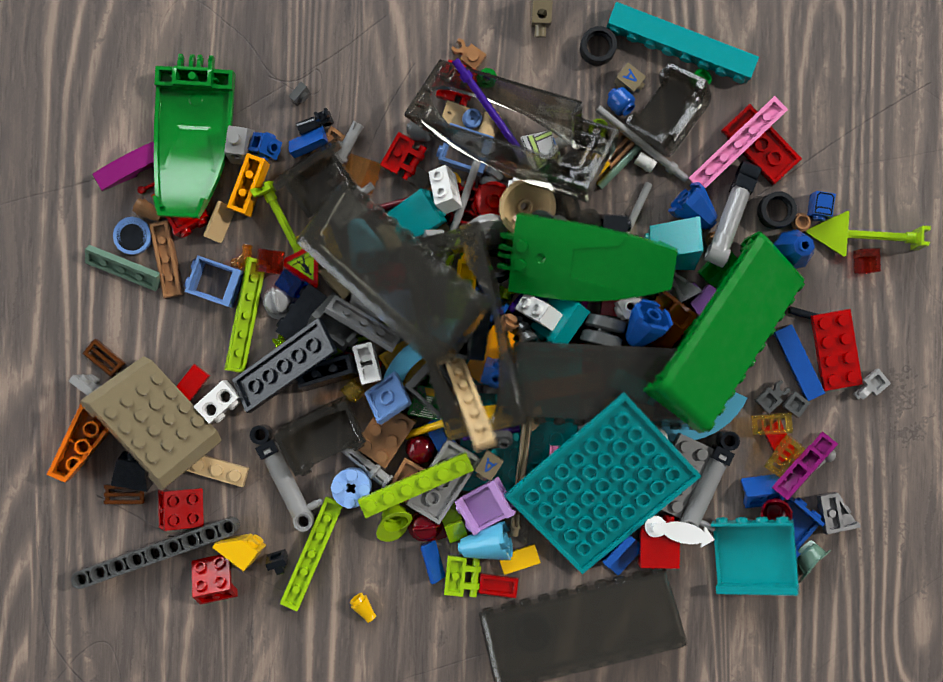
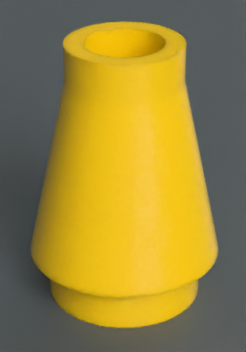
(362, 606)

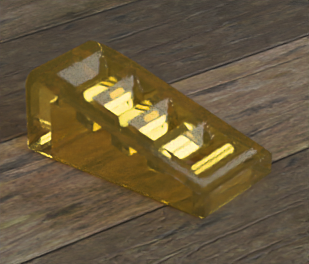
(788, 420)
(794, 454)

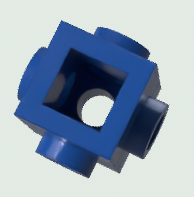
(265, 146)
(490, 373)

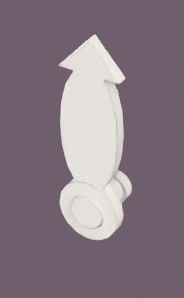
(678, 531)

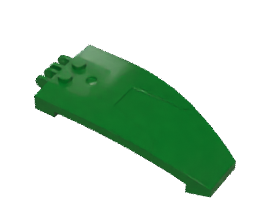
(190, 134)
(584, 261)

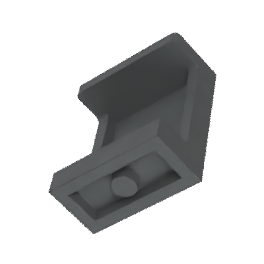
(341, 335)

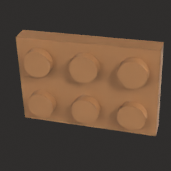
(386, 439)

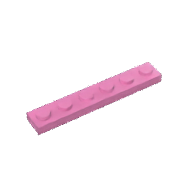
(739, 142)

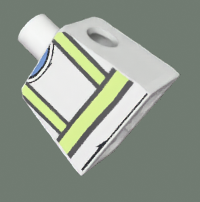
(542, 142)

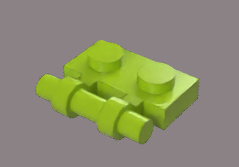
(455, 576)

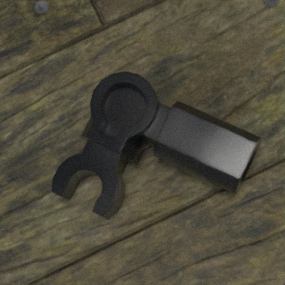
(321, 119)

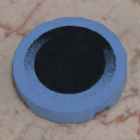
(132, 235)

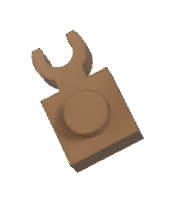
(470, 56)

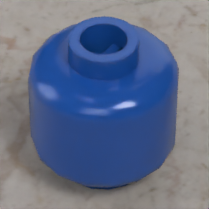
(621, 101)

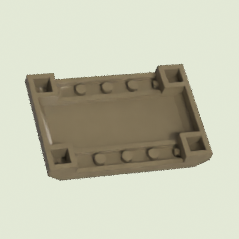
(152, 421)

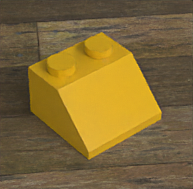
(240, 549)

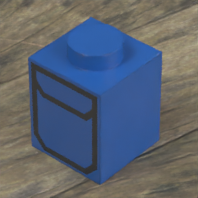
(821, 205)

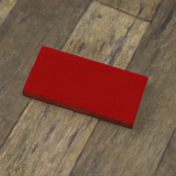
(768, 151)

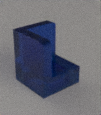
(290, 283)

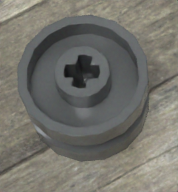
(603, 330)

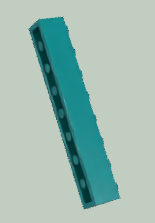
(682, 43)

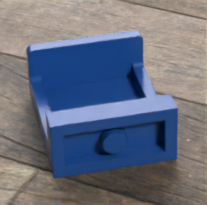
(804, 521)

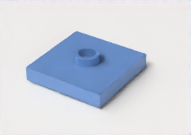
(387, 398)

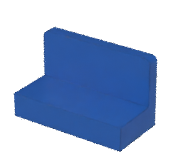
(759, 490)
(622, 555)

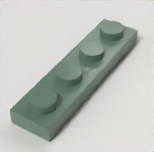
(122, 267)

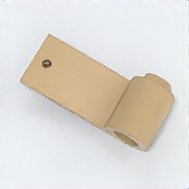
(455, 114)

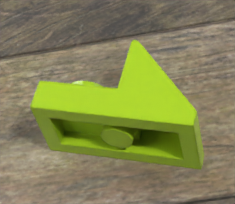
(454, 525)

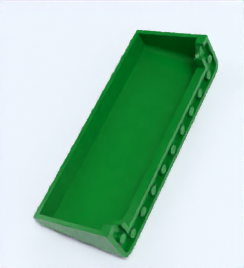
(728, 334)

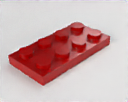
(836, 349)

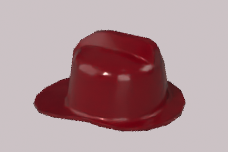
(424, 529)

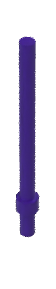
(466, 76)

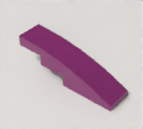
(125, 167)
(805, 465)

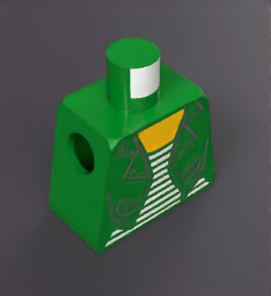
(428, 393)

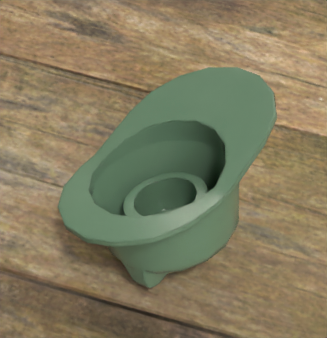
(809, 556)

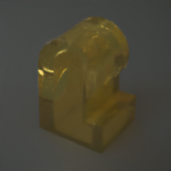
(353, 390)

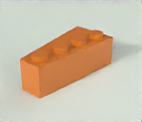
(78, 445)

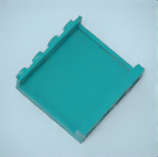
(755, 556)

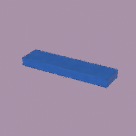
(799, 362)

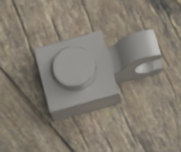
(874, 384)

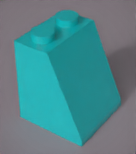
(682, 235)

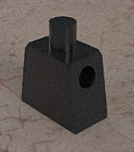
(130, 474)

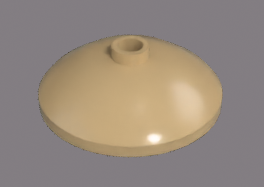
(523, 192)

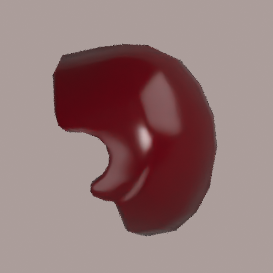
(420, 449)
(776, 508)

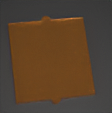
(363, 170)

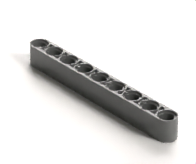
(148, 557)

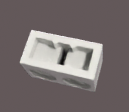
(445, 189)
(538, 311)
(367, 363)
(215, 398)

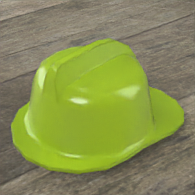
(393, 523)

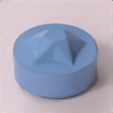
(472, 118)

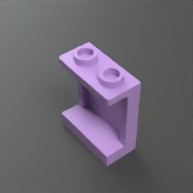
(484, 506)

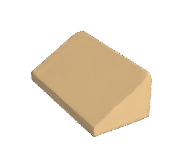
(219, 222)

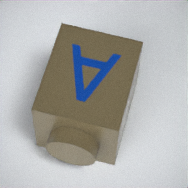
(630, 79)
(488, 466)

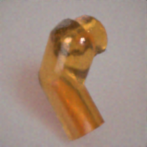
(240, 261)

